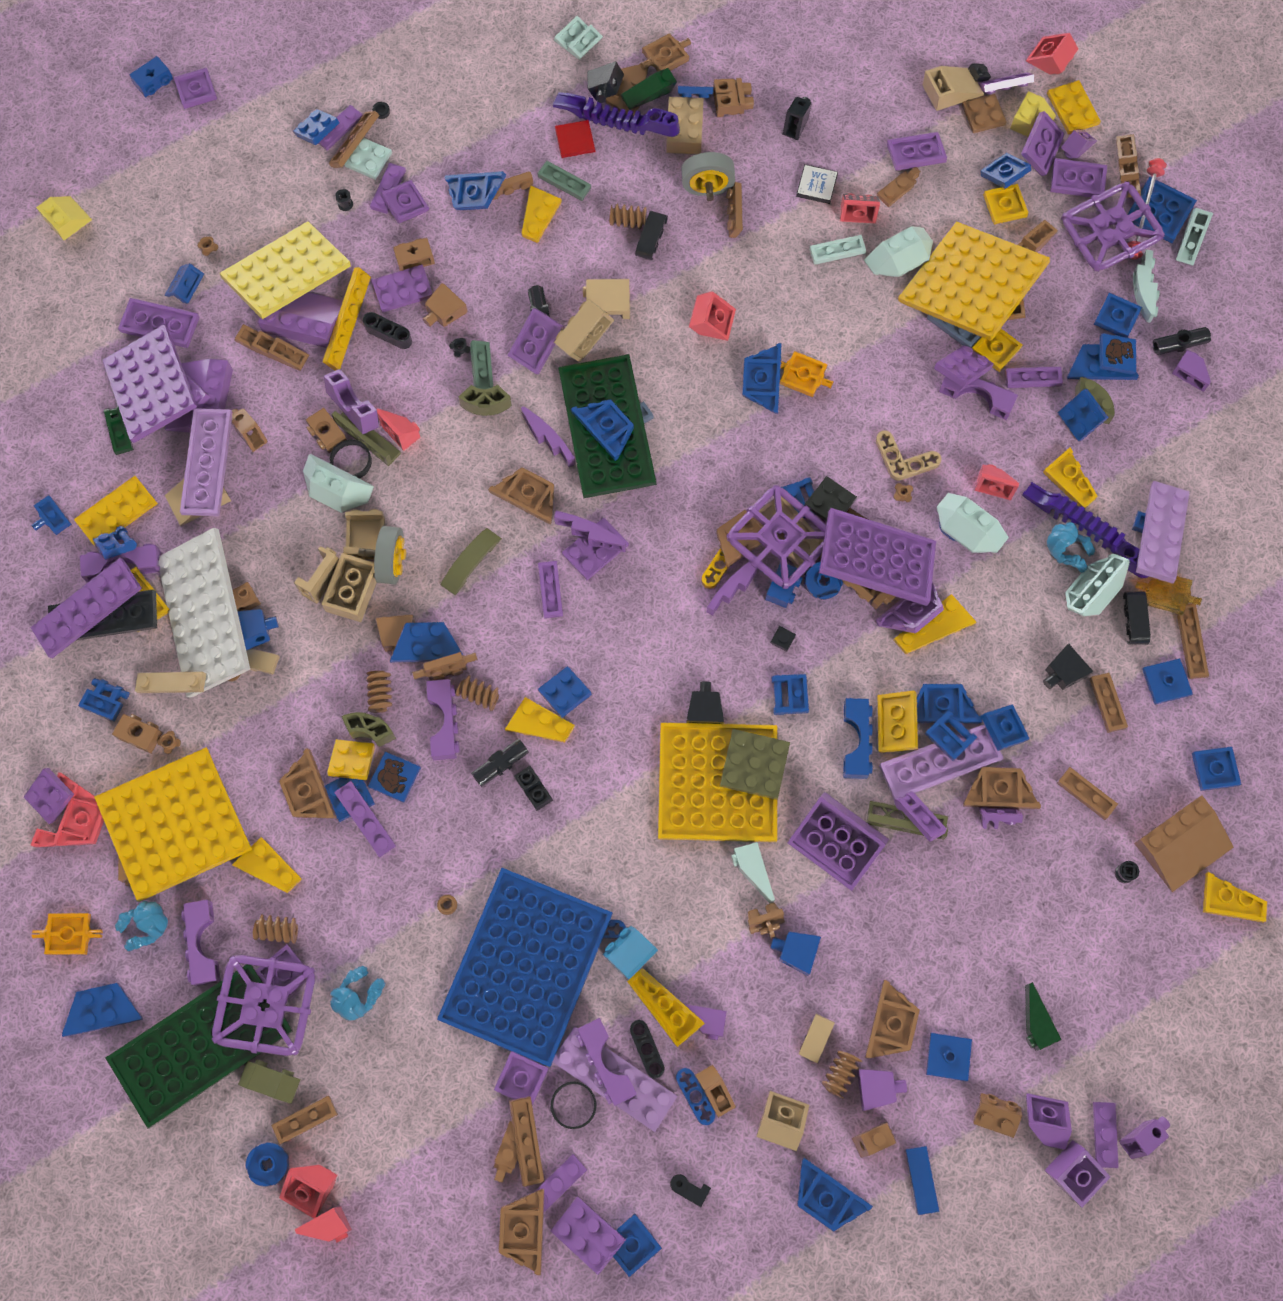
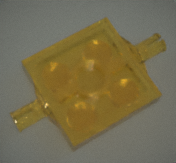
(1169, 596)

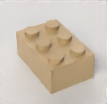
(690, 122)
(583, 330)
(350, 588)

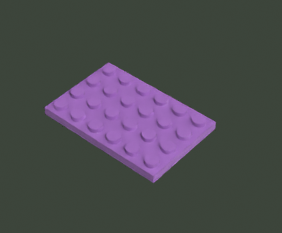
(149, 383)
(878, 557)

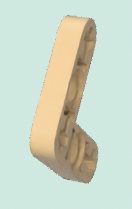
(904, 465)

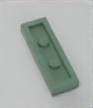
(564, 180)
(481, 364)

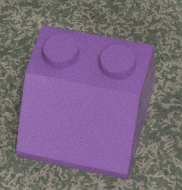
(1077, 1173)

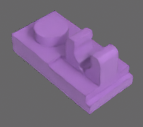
(1007, 815)

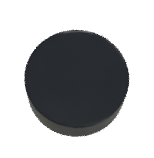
(382, 109)

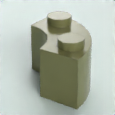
(1100, 395)
(485, 401)
(368, 726)
(269, 1081)

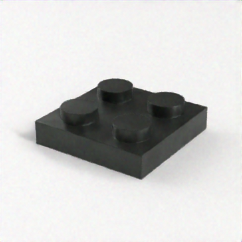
(830, 495)

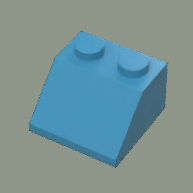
(629, 952)

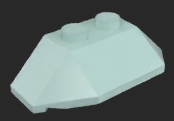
(900, 253)
(334, 486)
(970, 524)
(1097, 585)

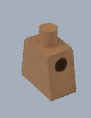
(444, 307)
(243, 424)
(391, 628)
(874, 1140)

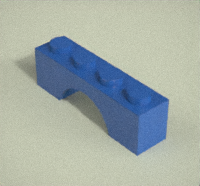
(857, 714)

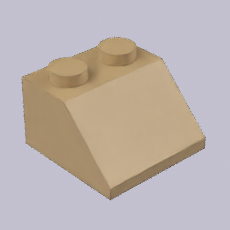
(783, 1121)

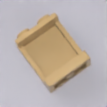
(609, 295)
(362, 531)
(320, 580)

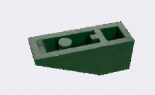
(649, 89)
(1039, 1024)

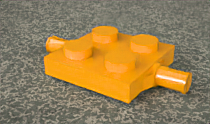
(804, 374)
(67, 934)

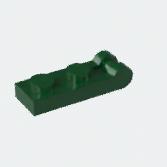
(117, 431)

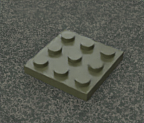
(755, 764)

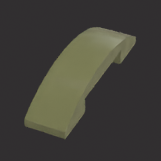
(469, 560)

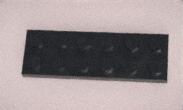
(134, 615)

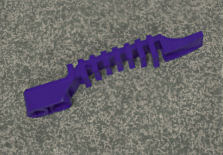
(655, 120)
(1111, 538)

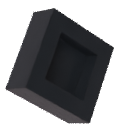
(979, 72)
(783, 638)

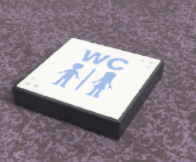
(817, 184)

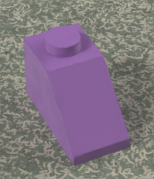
(1078, 144)
(1193, 370)
(713, 1020)

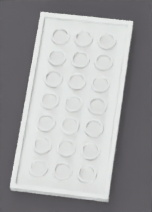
(203, 610)

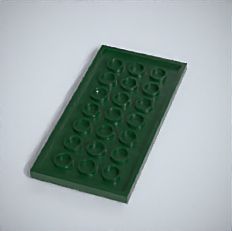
(597, 470)
(178, 1057)

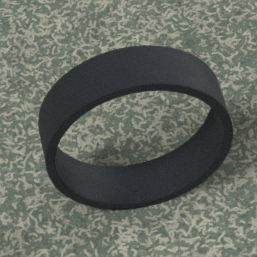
(352, 442)
(552, 1102)

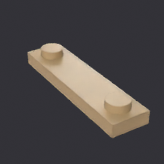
(170, 682)

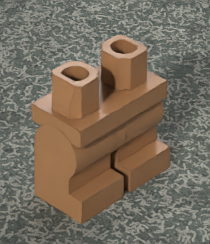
(730, 96)

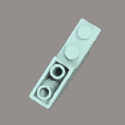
(1144, 287)

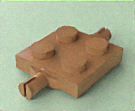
(665, 53)
(445, 666)

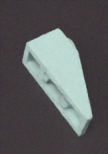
(1193, 235)
(751, 865)

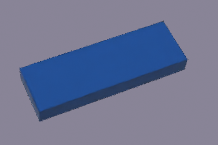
(922, 1180)

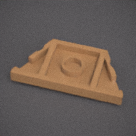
(632, 76)
(528, 493)
(730, 553)
(1001, 789)
(306, 790)
(892, 1024)
(523, 1230)

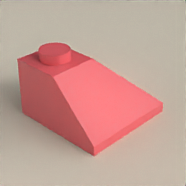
(399, 428)
(996, 482)
(308, 1188)
(327, 1227)

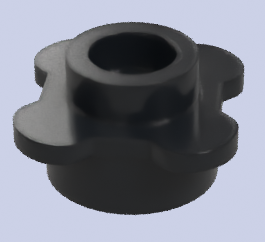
(459, 342)

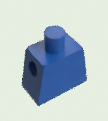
(256, 627)
(797, 950)

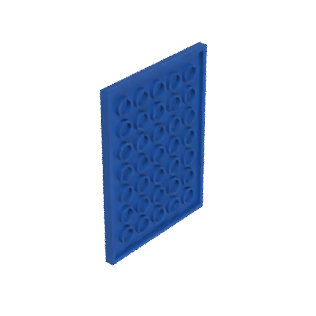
(525, 967)

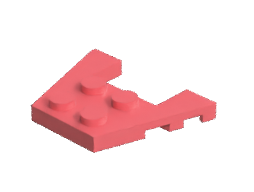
(80, 821)

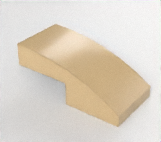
(262, 661)
(816, 1038)

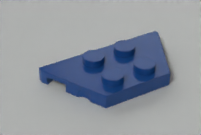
(474, 189)
(1088, 366)
(762, 378)
(606, 425)
(424, 643)
(937, 699)
(100, 1009)
(827, 1198)

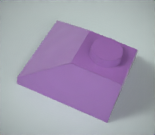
(1049, 1120)

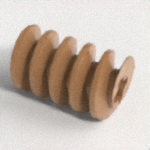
(627, 216)
(378, 690)
(478, 693)
(275, 930)
(841, 1073)

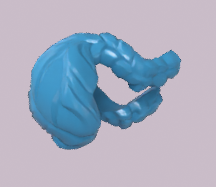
(1062, 537)
(148, 918)
(346, 1001)

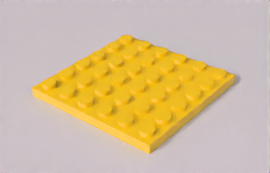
(974, 280)
(690, 790)
(172, 824)

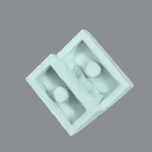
(578, 38)

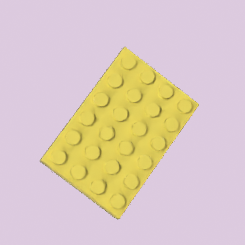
(285, 270)

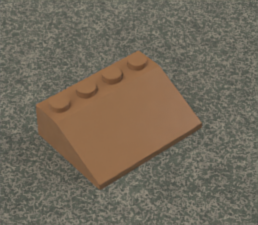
(1185, 843)

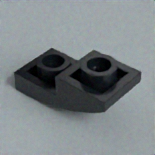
(533, 788)

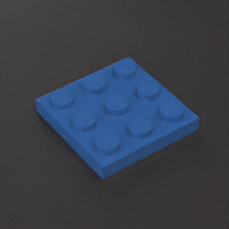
(1168, 207)

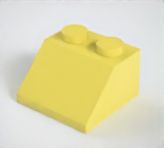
(1028, 112)
(63, 215)

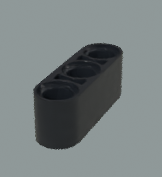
(650, 235)
(381, 325)
(1137, 617)
(647, 1038)

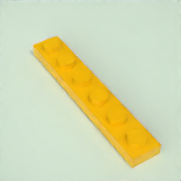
(346, 319)

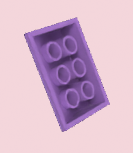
(304, 319)
(215, 379)
(838, 841)

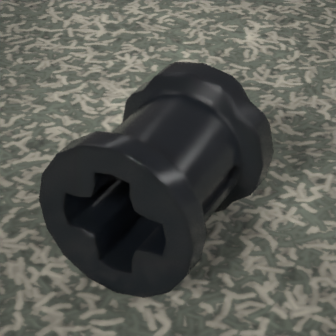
(345, 202)

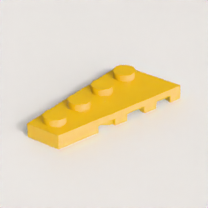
(949, 621)
(670, 1012)

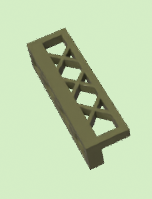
(375, 443)
(897, 824)

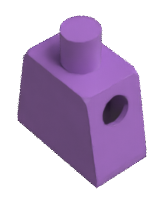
(878, 1088)
(1145, 1137)

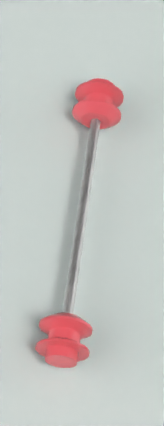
(1156, 170)

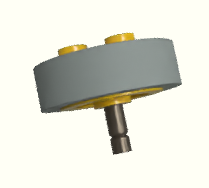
(708, 174)
(387, 555)

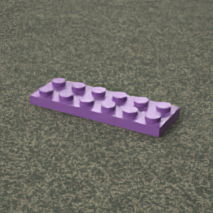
(86, 608)

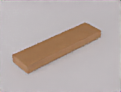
(353, 139)
(1192, 643)
(526, 1141)

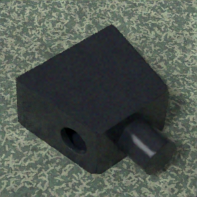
(604, 81)
(799, 109)
(1066, 669)
(705, 706)

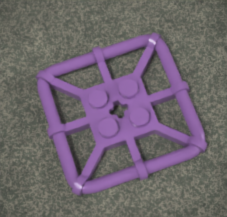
(1113, 216)
(768, 538)
(272, 1016)

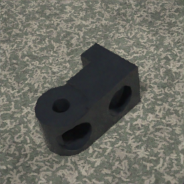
(681, 1186)

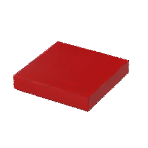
(575, 139)

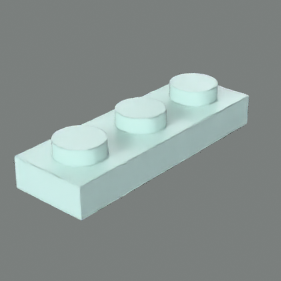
(837, 249)

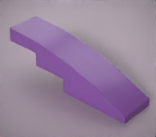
(544, 433)
(596, 534)
(739, 580)

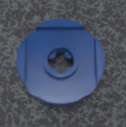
(817, 589)
(261, 1153)

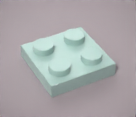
(368, 158)

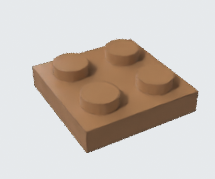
(984, 113)

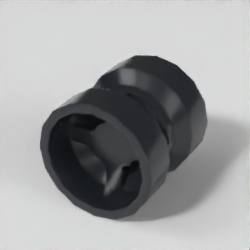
(1123, 875)

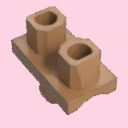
(766, 923)

